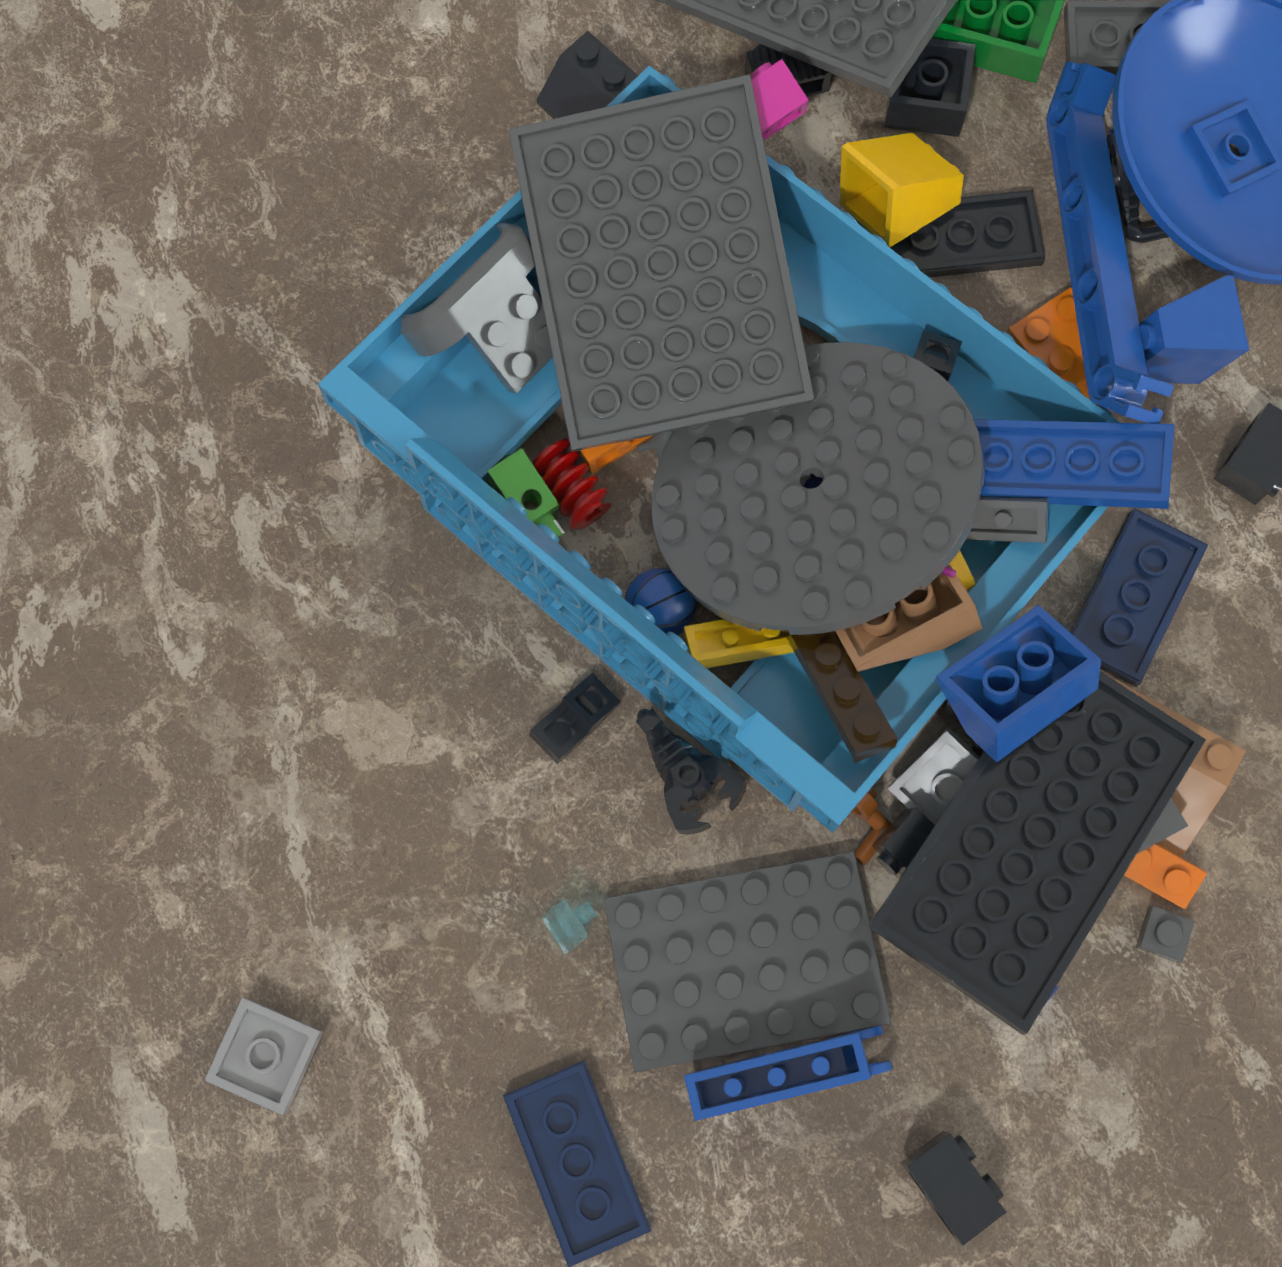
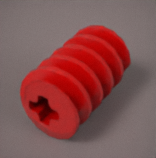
(568, 485)

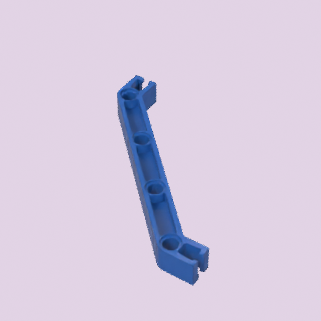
(1096, 246)

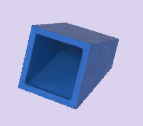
(1195, 334)

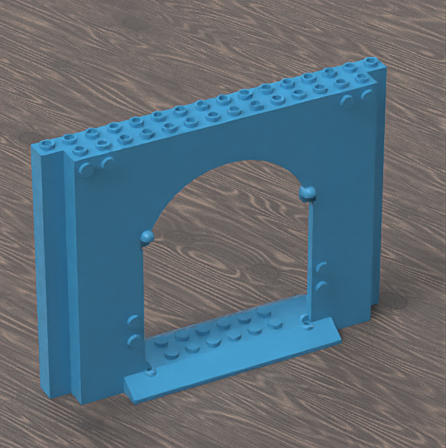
(452, 420)

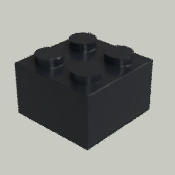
(934, 90)

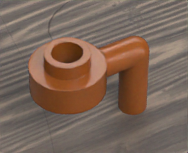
(868, 811)

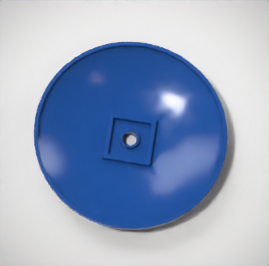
(1183, 94)

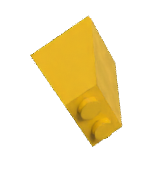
(896, 185)

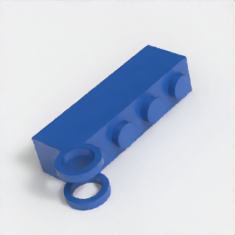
(782, 1074)

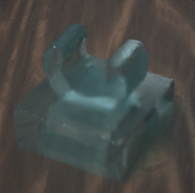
(569, 925)

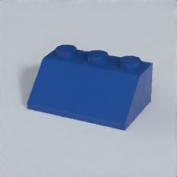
(1019, 682)

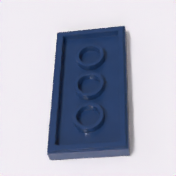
(1137, 595)
(576, 1163)

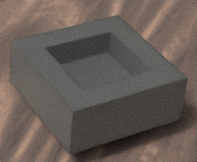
(1165, 934)

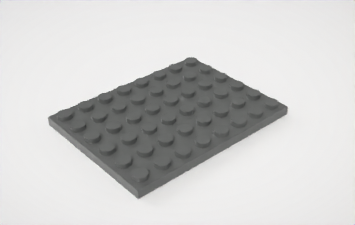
(661, 264)

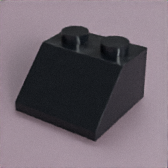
(584, 79)

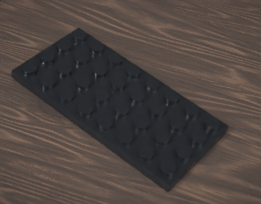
(1037, 851)

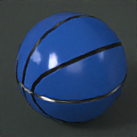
(664, 598)

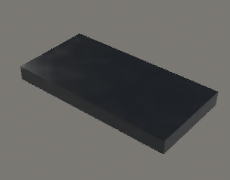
(978, 237)

